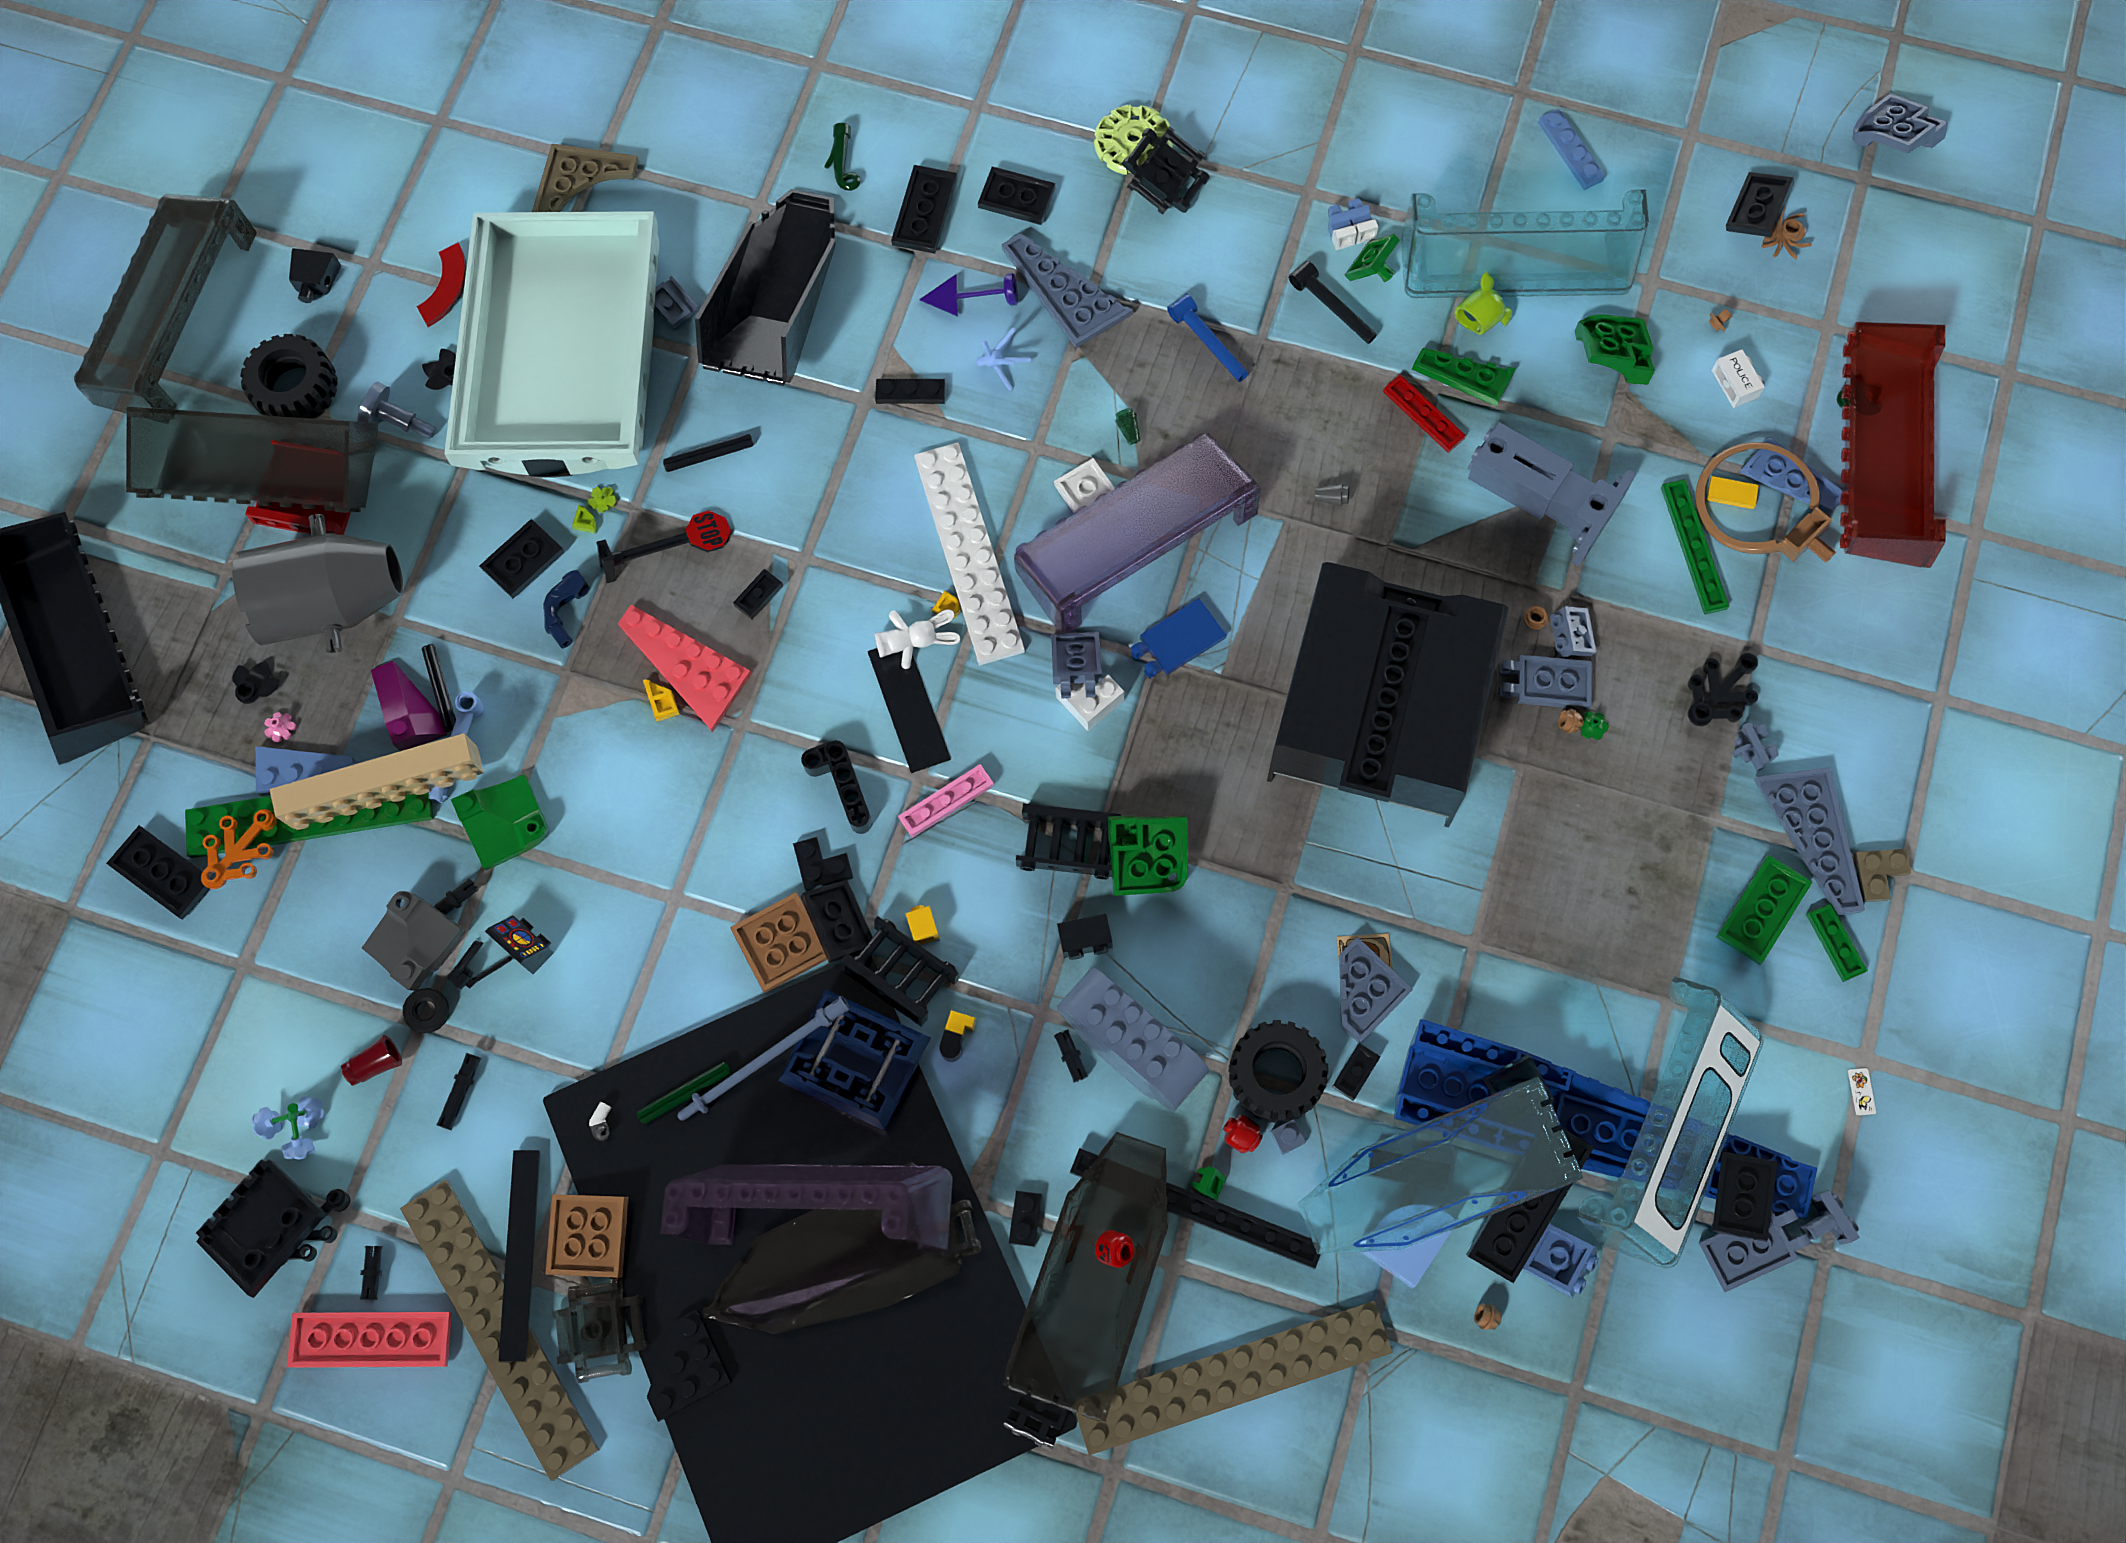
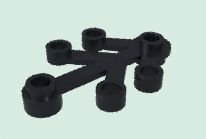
(1720, 693)
(319, 1235)

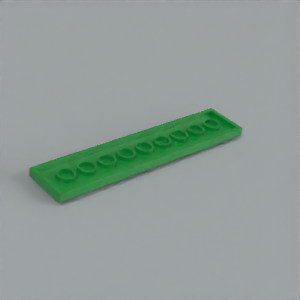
(205, 821)

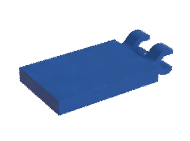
(1178, 639)

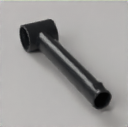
(1306, 277)

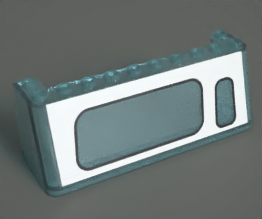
(1680, 1132)

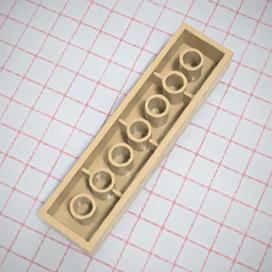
(377, 781)

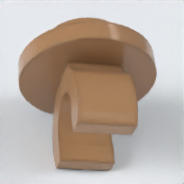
(1717, 322)

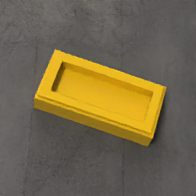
(1732, 492)

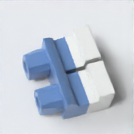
(1351, 225)

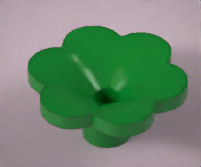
(1593, 730)

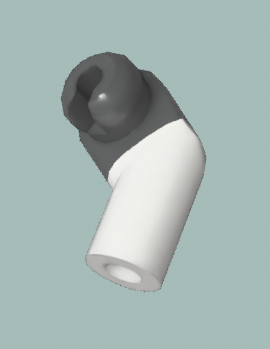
(598, 1123)

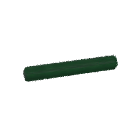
(684, 1093)

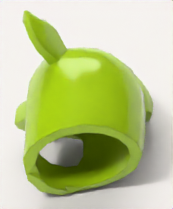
(1485, 307)

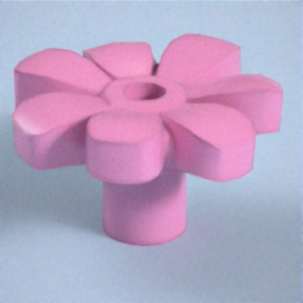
(279, 727)

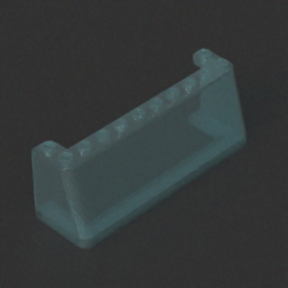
(1522, 250)

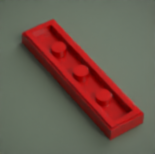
(1424, 413)

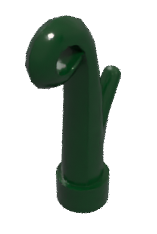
(841, 135)

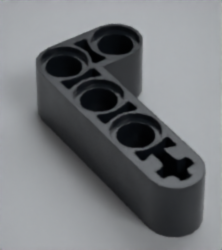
(845, 787)

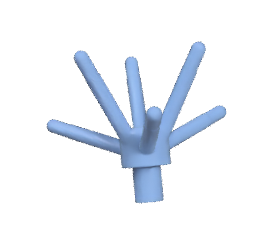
(994, 358)

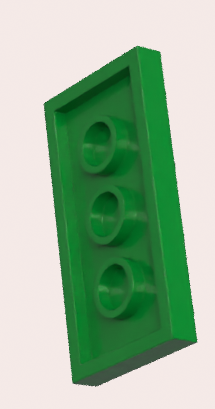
(1764, 909)

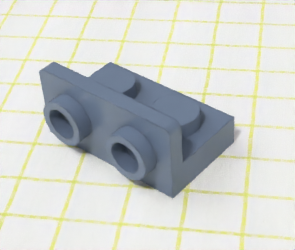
(1573, 632)

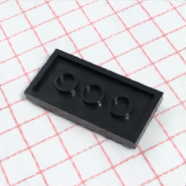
(924, 209)
(159, 872)

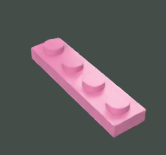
(946, 801)

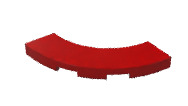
(449, 287)

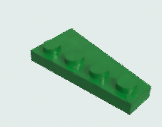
(1472, 378)

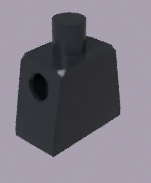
(312, 272)

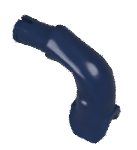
(570, 587)

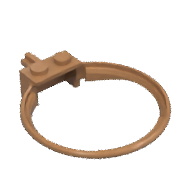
(1798, 540)

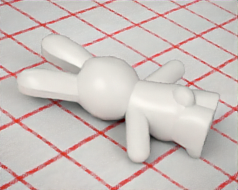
(919, 635)

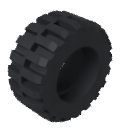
(277, 357)
(1288, 1038)

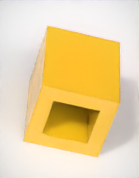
(922, 925)

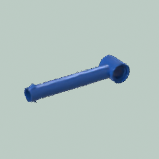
(1185, 309)

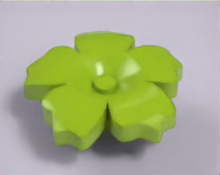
(602, 499)

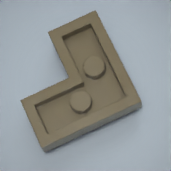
(1875, 867)

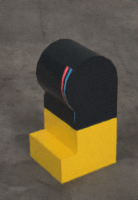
(953, 1035)

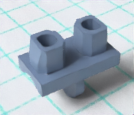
(1751, 748)

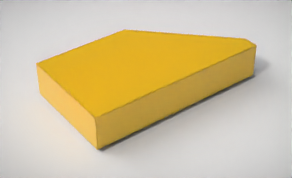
(661, 701)

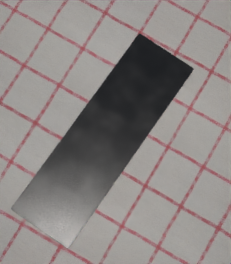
(910, 711)

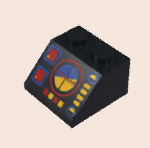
(521, 943)

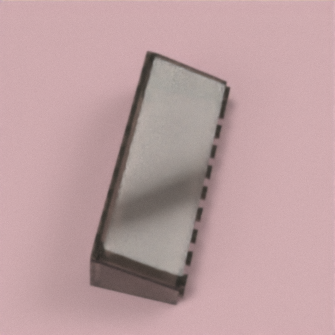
(157, 300)
(235, 459)

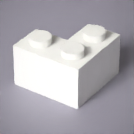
(1092, 710)

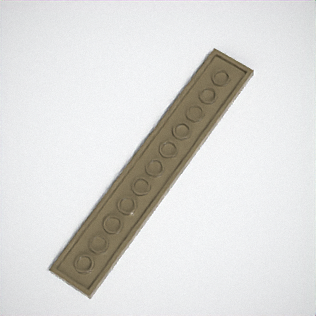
(477, 1294)
(1238, 1376)

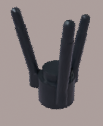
(461, 974)

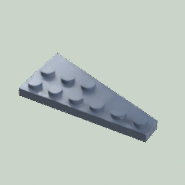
(1068, 296)
(1813, 821)

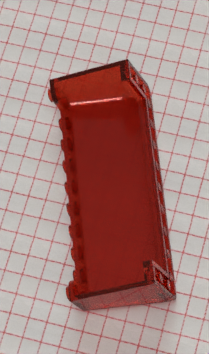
(1890, 443)

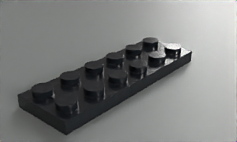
(1513, 1233)

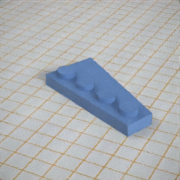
(1785, 476)
(283, 766)

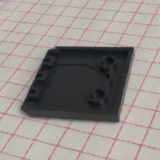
(259, 1226)

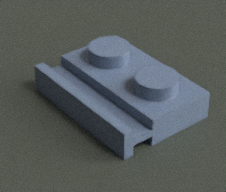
(674, 303)

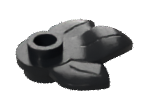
(440, 371)
(256, 679)

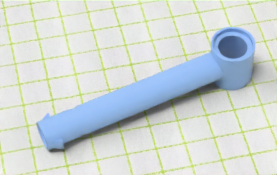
(461, 726)

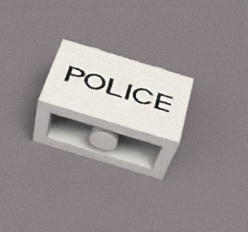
(1738, 378)

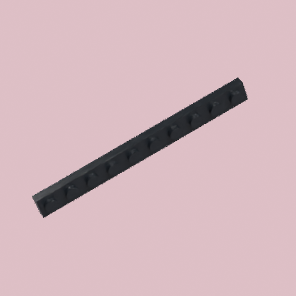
(1226, 1220)

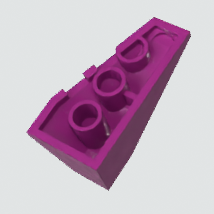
(405, 710)

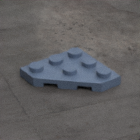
(1367, 990)

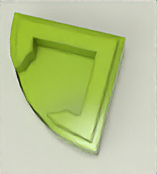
(584, 520)

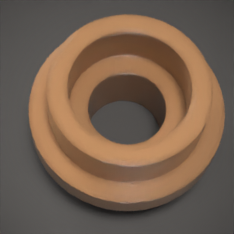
(1535, 611)

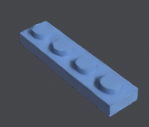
(1571, 149)

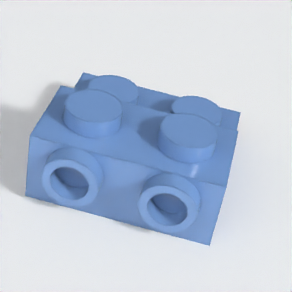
(1562, 1261)

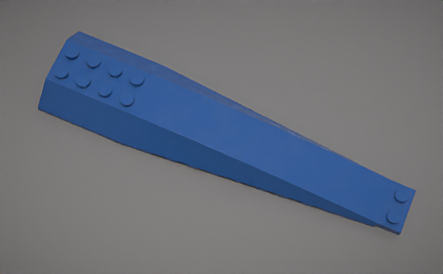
(1447, 1073)

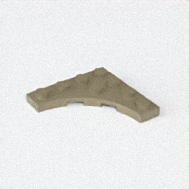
(575, 169)

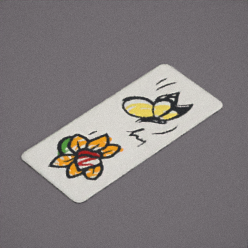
(1862, 1091)

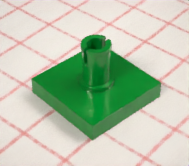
(1372, 259)

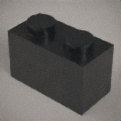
(1085, 936)

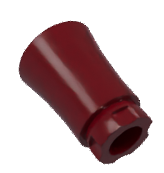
(372, 1061)

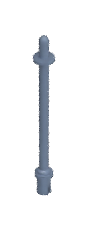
(822, 1018)

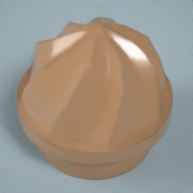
(1570, 721)
(1487, 1316)

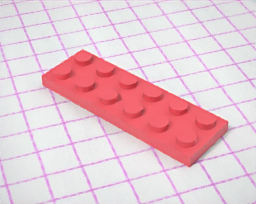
(369, 1339)

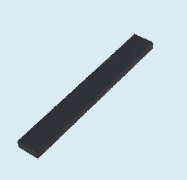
(519, 1256)

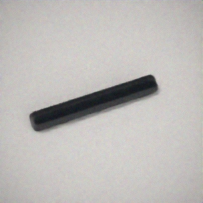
(707, 452)
(439, 687)

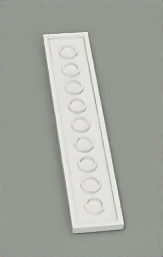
(969, 554)

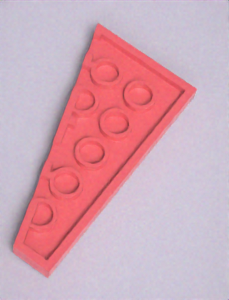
(695, 671)

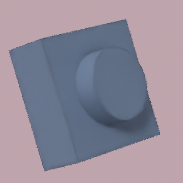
(1288, 1137)

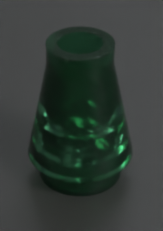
(1128, 425)

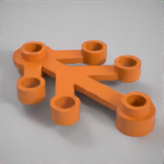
(236, 851)

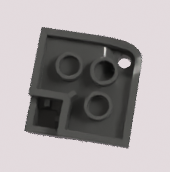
(412, 939)

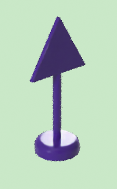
(946, 295)

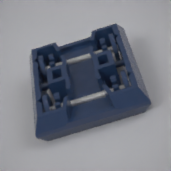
(856, 1062)

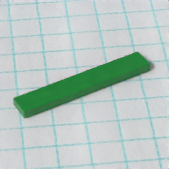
(1694, 547)

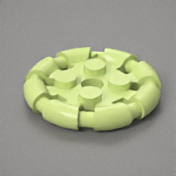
(1123, 130)

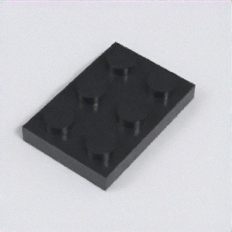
(1016, 195)
(1759, 204)
(521, 558)
(837, 920)
(1744, 1196)

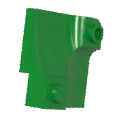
(1618, 344)
(501, 820)
(1147, 853)

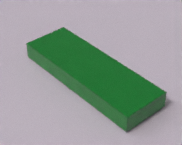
(1836, 942)

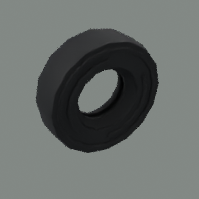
(415, 999)

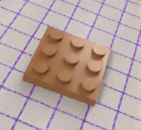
(779, 942)
(587, 1235)

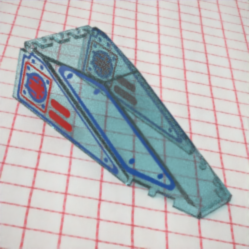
(1442, 1174)

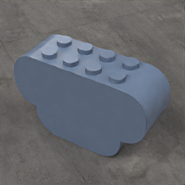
(1132, 1040)

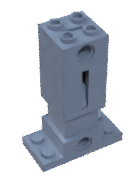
(1546, 485)

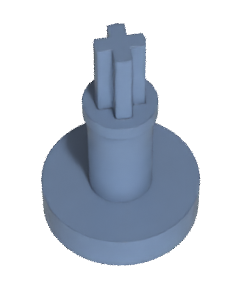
(376, 406)

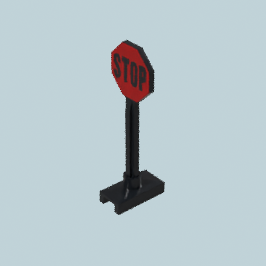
(704, 531)

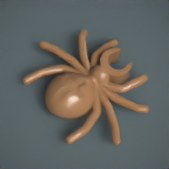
(1788, 232)

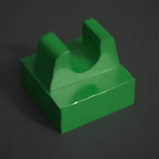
(1211, 1182)

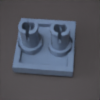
(1830, 1219)

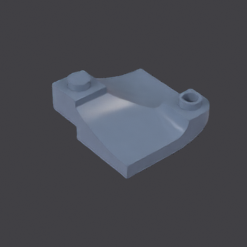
(1899, 125)

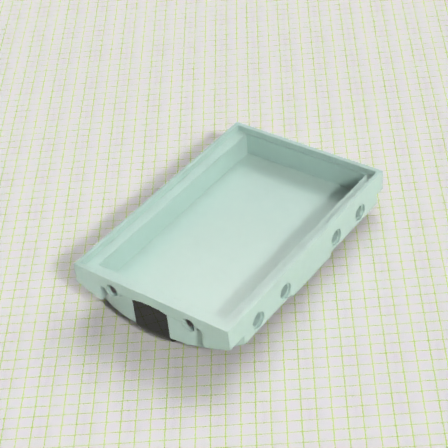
(554, 342)

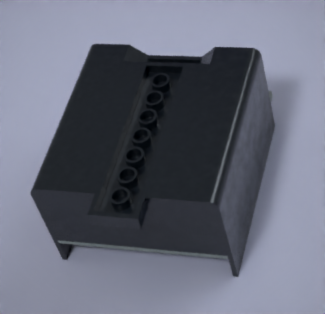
(1389, 691)

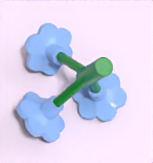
(306, 1113)

